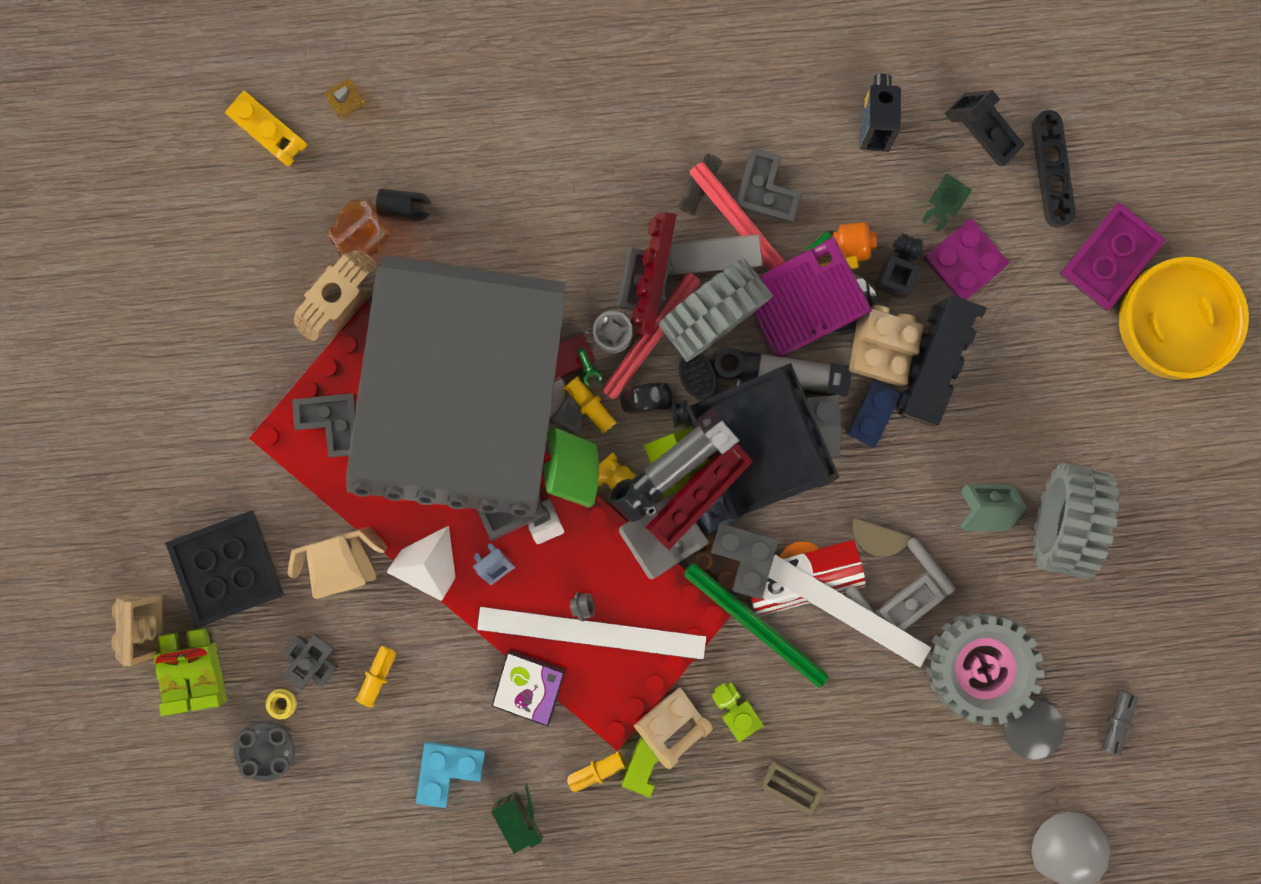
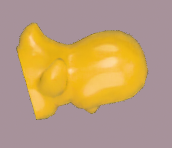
(612, 473)

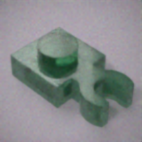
(947, 199)

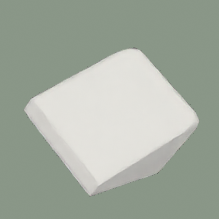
(547, 526)

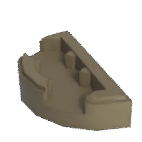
(877, 539)

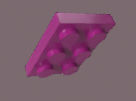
(1112, 256)

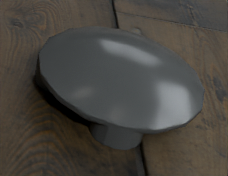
(1036, 731)
(264, 751)

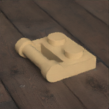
(666, 720)

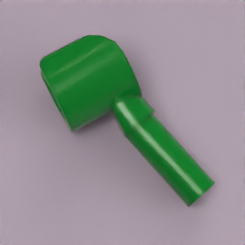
(588, 369)

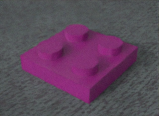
(966, 260)

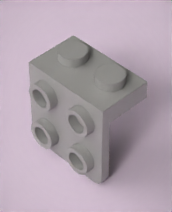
(650, 553)

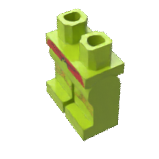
(188, 675)

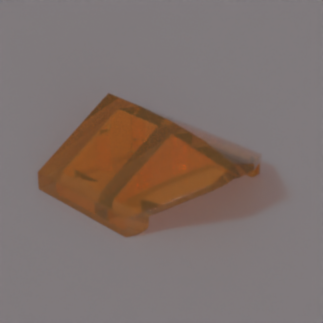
(358, 229)

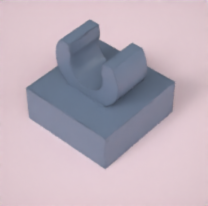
(493, 566)

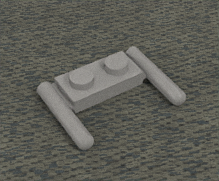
(916, 597)

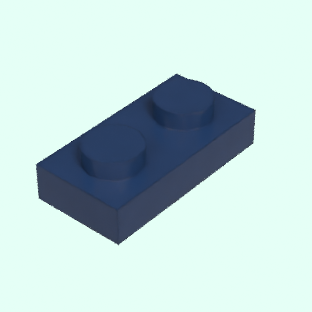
(873, 414)

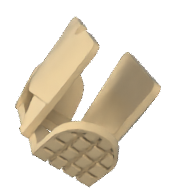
(348, 274)
(334, 564)

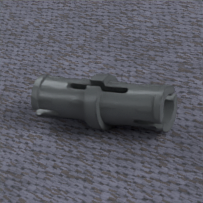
(1119, 723)

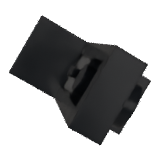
(986, 124)

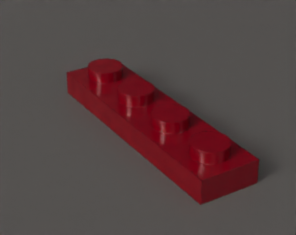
(655, 263)
(698, 495)

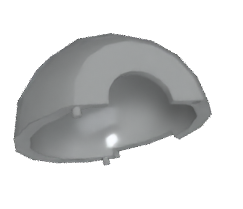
(1071, 849)

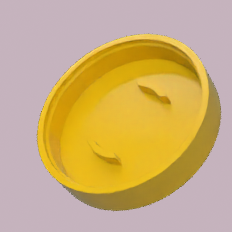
(1183, 318)

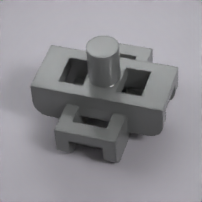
(307, 663)

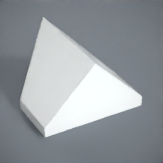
(427, 564)

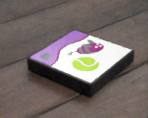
(529, 687)

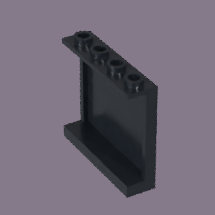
(777, 435)

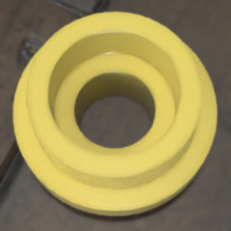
(272, 703)

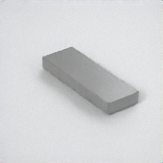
(715, 253)

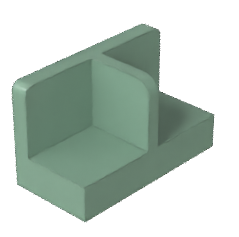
(992, 507)

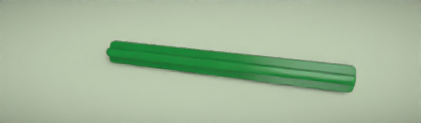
(756, 625)

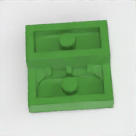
(572, 468)

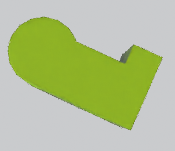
(639, 770)

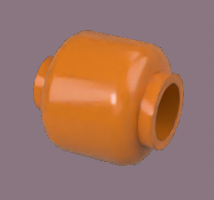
(856, 240)

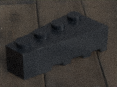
(939, 360)

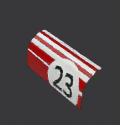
(832, 565)

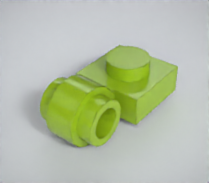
(741, 716)

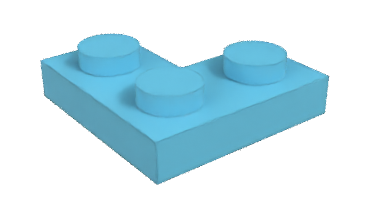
(442, 763)

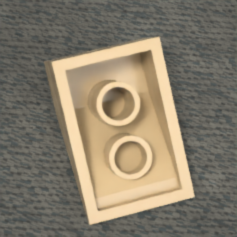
(137, 627)

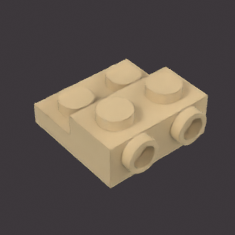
(885, 345)

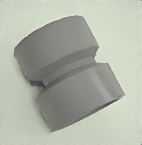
(612, 332)

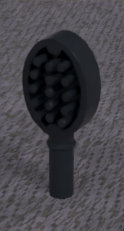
(697, 377)

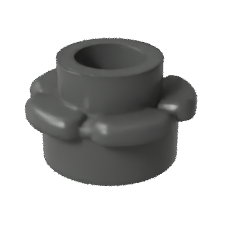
(582, 605)

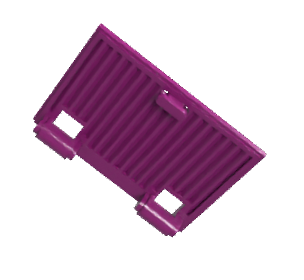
(809, 299)

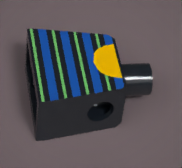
(881, 115)

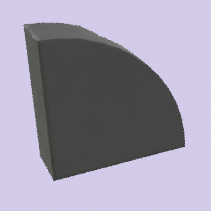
(569, 415)

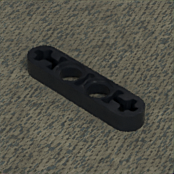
(1059, 168)

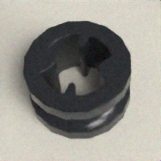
(680, 414)

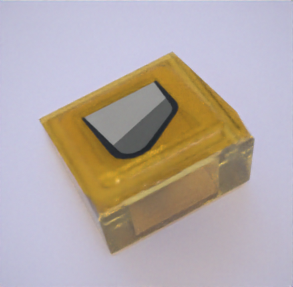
(344, 98)

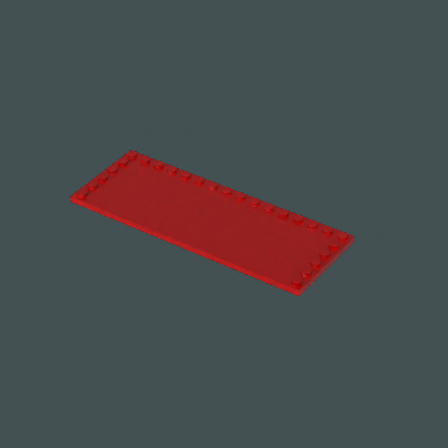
(602, 684)

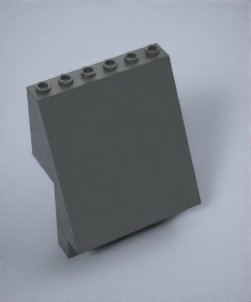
(456, 387)

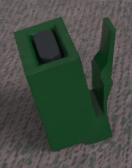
(515, 823)

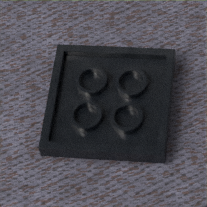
(224, 569)

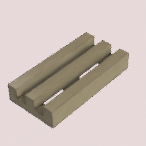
(769, 774)

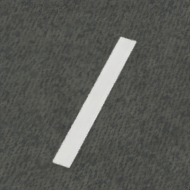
(848, 611)
(591, 633)

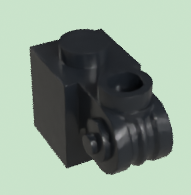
(899, 270)

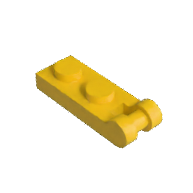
(265, 128)

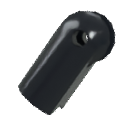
(397, 204)

